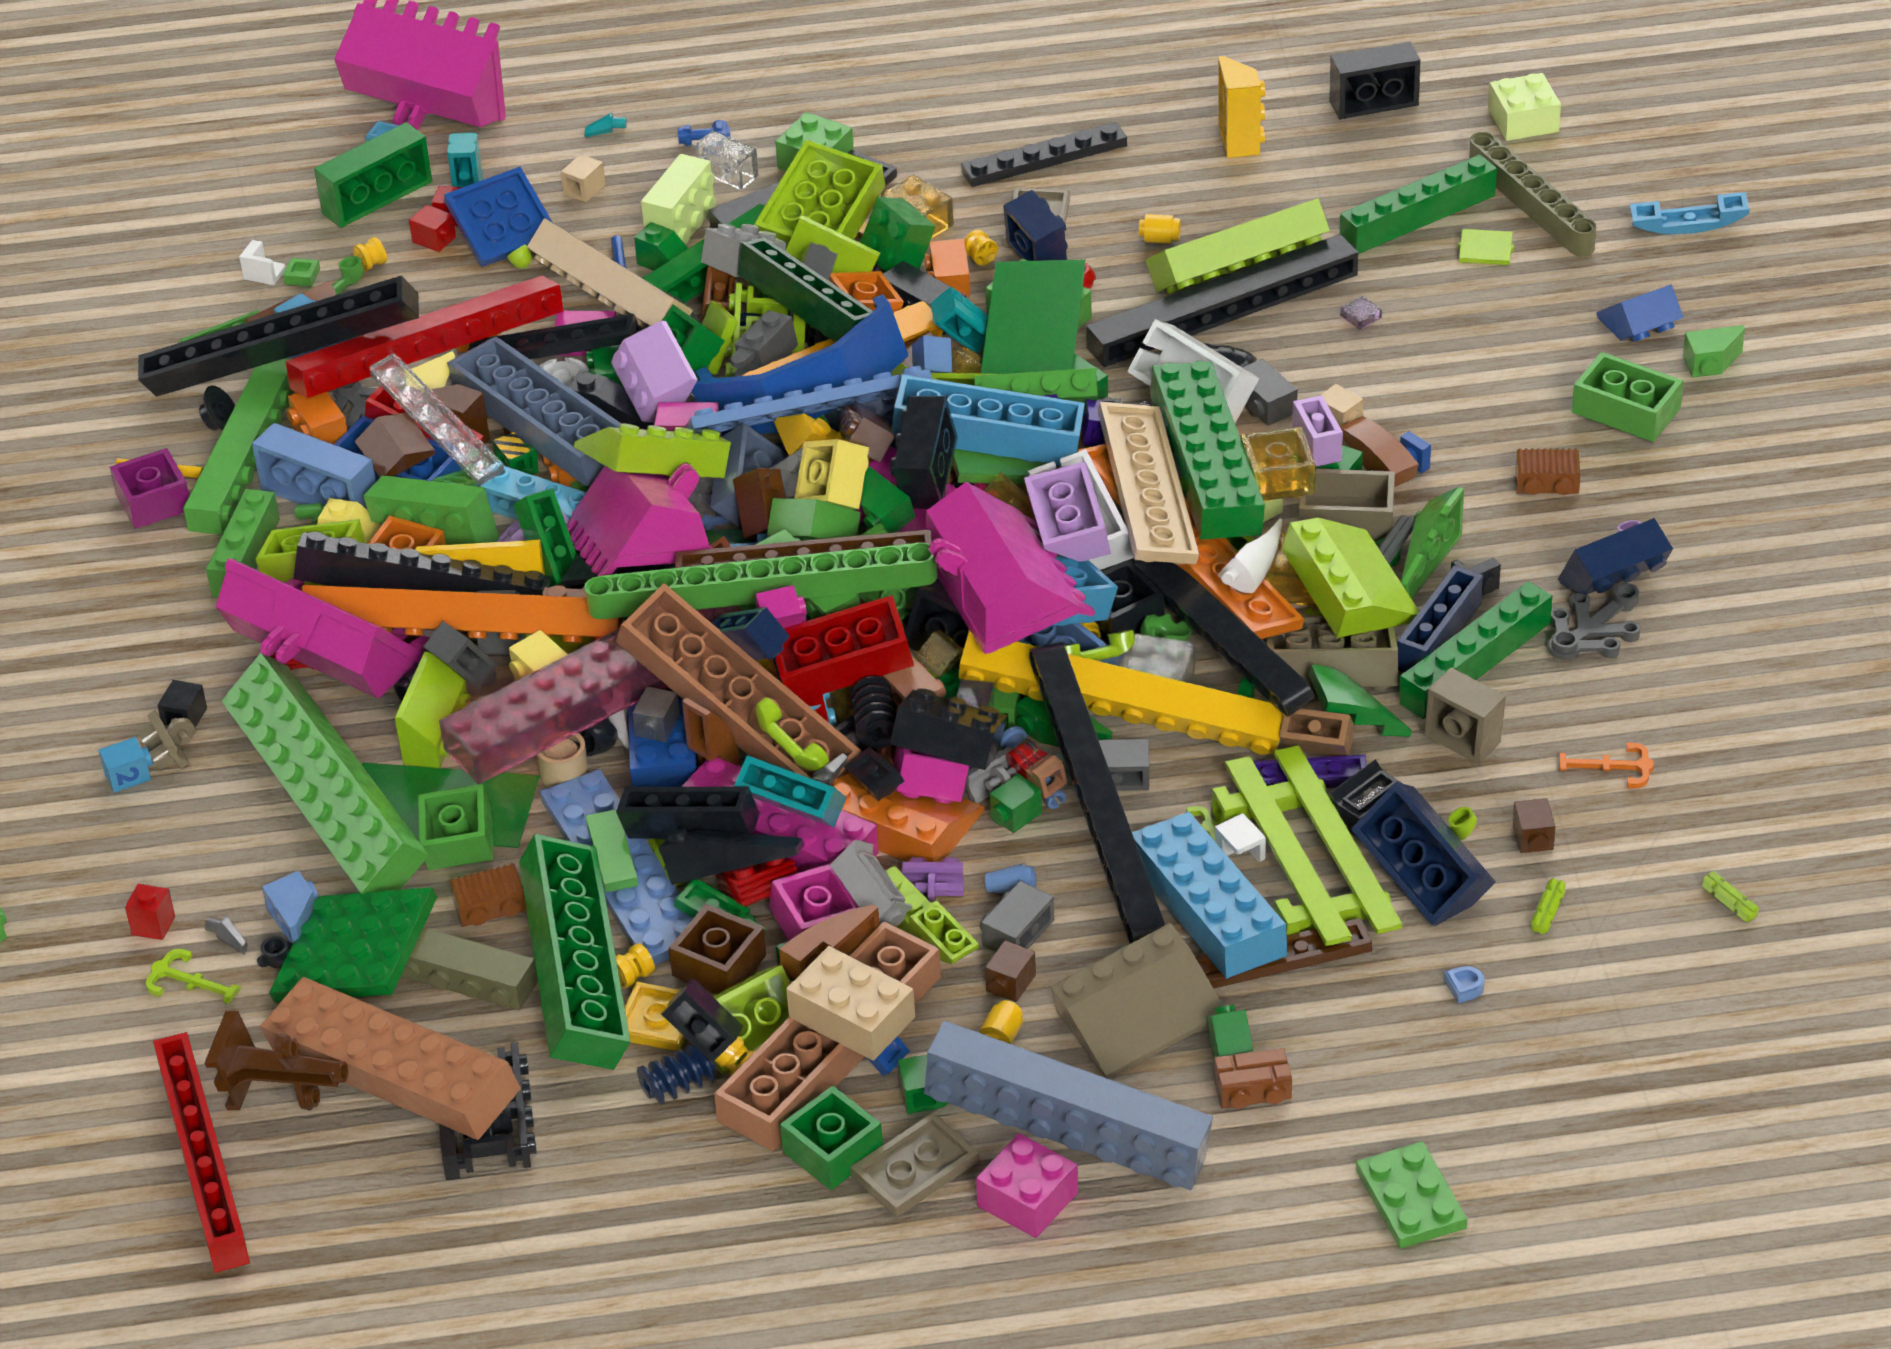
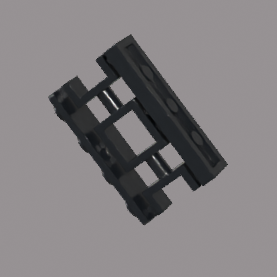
(489, 1143)

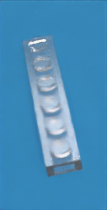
(436, 419)

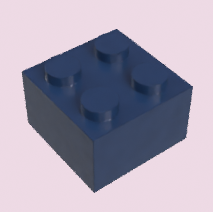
(1034, 229)

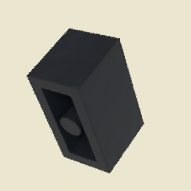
(702, 1020)

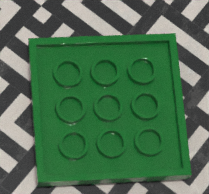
(357, 942)

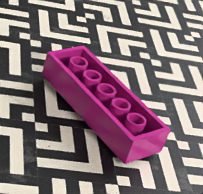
(821, 841)

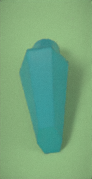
(605, 125)

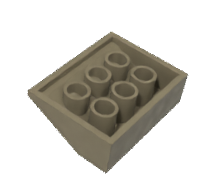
(1365, 657)
(1136, 1001)

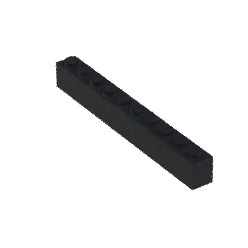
(1225, 298)
(279, 336)

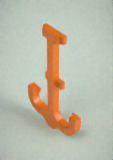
(1643, 765)

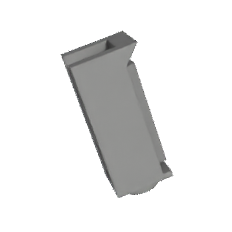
(869, 882)

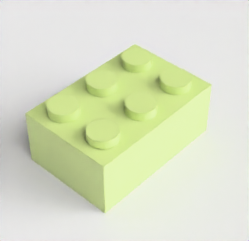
(681, 197)

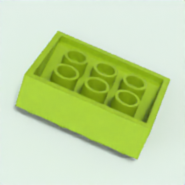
(825, 188)
(657, 450)
(1347, 577)

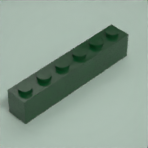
(800, 288)

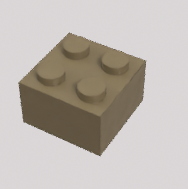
(1464, 715)

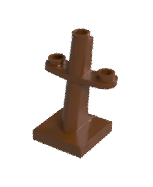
(242, 1062)

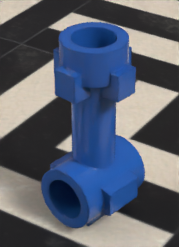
(687, 135)

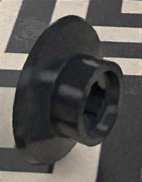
(216, 408)

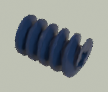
(675, 1073)

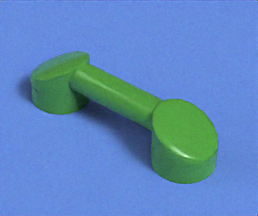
(351, 272)

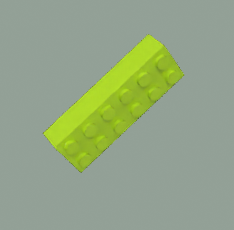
(1237, 247)

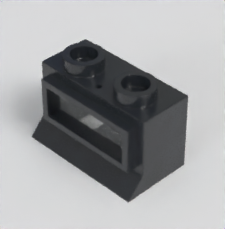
(1360, 793)

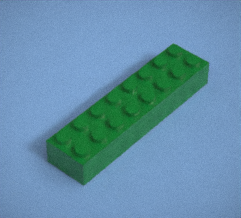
(1207, 451)
(574, 952)

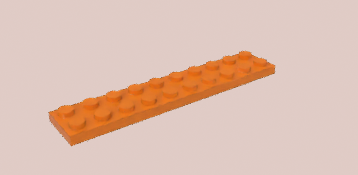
(1262, 611)

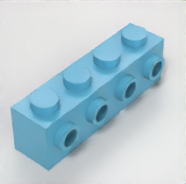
(514, 485)

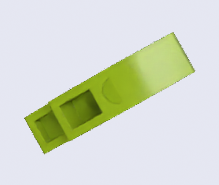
(932, 922)

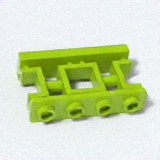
(757, 306)

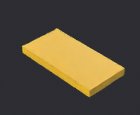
(517, 555)

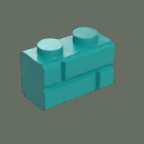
(464, 159)
(960, 319)

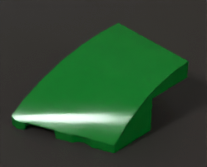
(1345, 696)

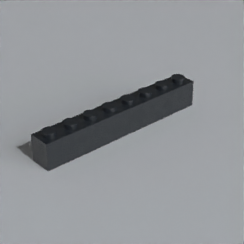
(375, 565)

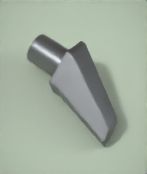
(829, 772)
(227, 933)

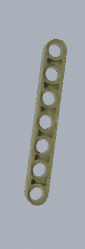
(1536, 196)

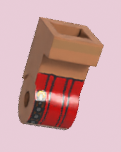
(1037, 766)

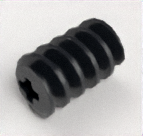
(873, 711)

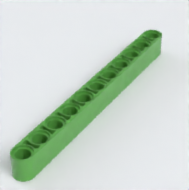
(740, 581)

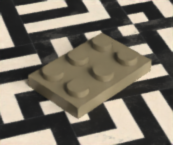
(914, 1164)

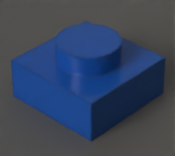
(1418, 449)
(888, 1058)

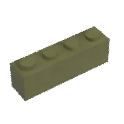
(471, 969)

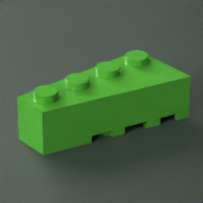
(455, 508)

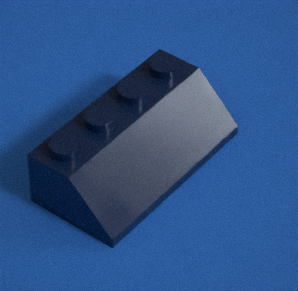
(1422, 854)

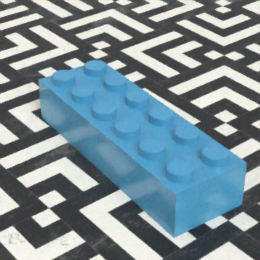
(1001, 420)
(1210, 896)

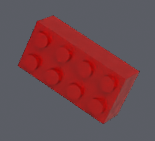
(844, 648)

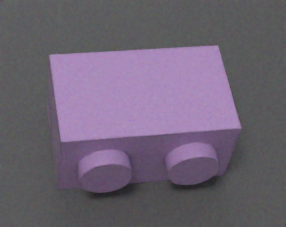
(1320, 429)

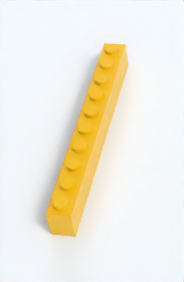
(1137, 697)

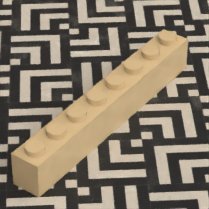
(601, 275)

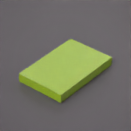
(851, 254)

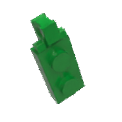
(698, 894)

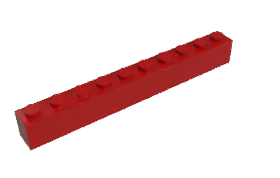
(425, 336)

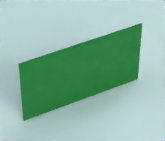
(1033, 316)
(507, 792)

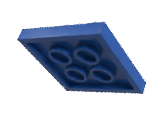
(497, 214)

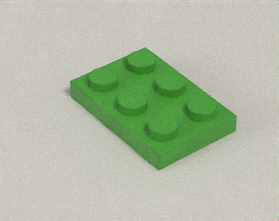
(1411, 1194)

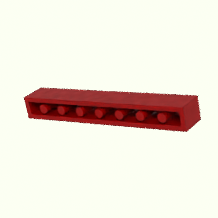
(201, 1153)

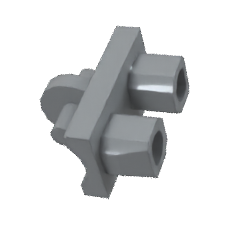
(982, 782)

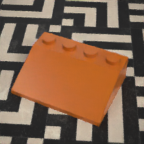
(911, 825)

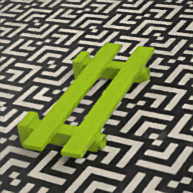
(1307, 791)

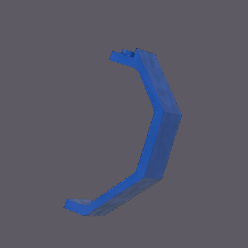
(861, 353)

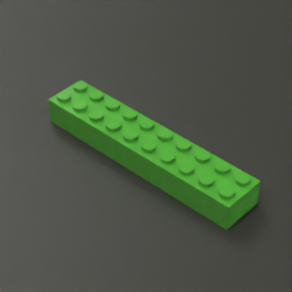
(324, 777)

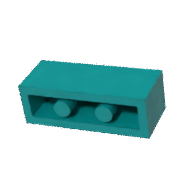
(791, 791)

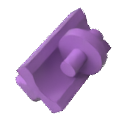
(935, 878)

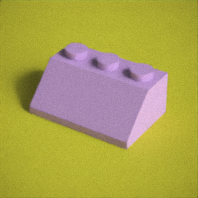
(653, 369)
(1068, 513)

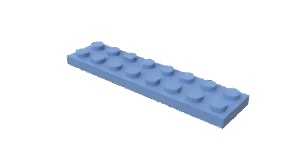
(796, 403)
(642, 911)

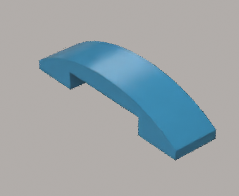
(1690, 220)

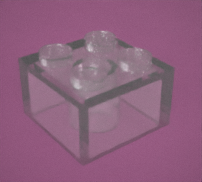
(1162, 657)

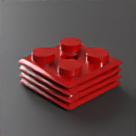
(754, 882)

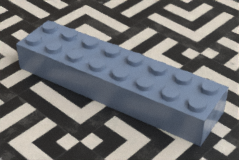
(533, 405)
(1067, 1105)

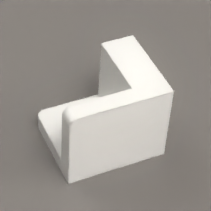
(257, 267)
(1239, 836)

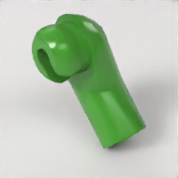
(309, 511)

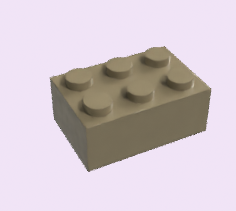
(1353, 499)

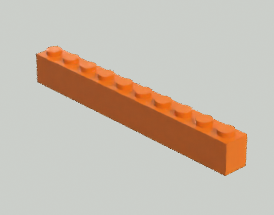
(469, 612)

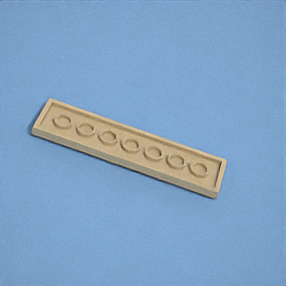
(1148, 483)

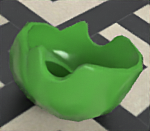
(1164, 627)

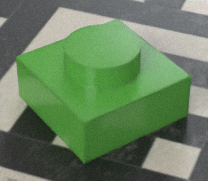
(301, 272)

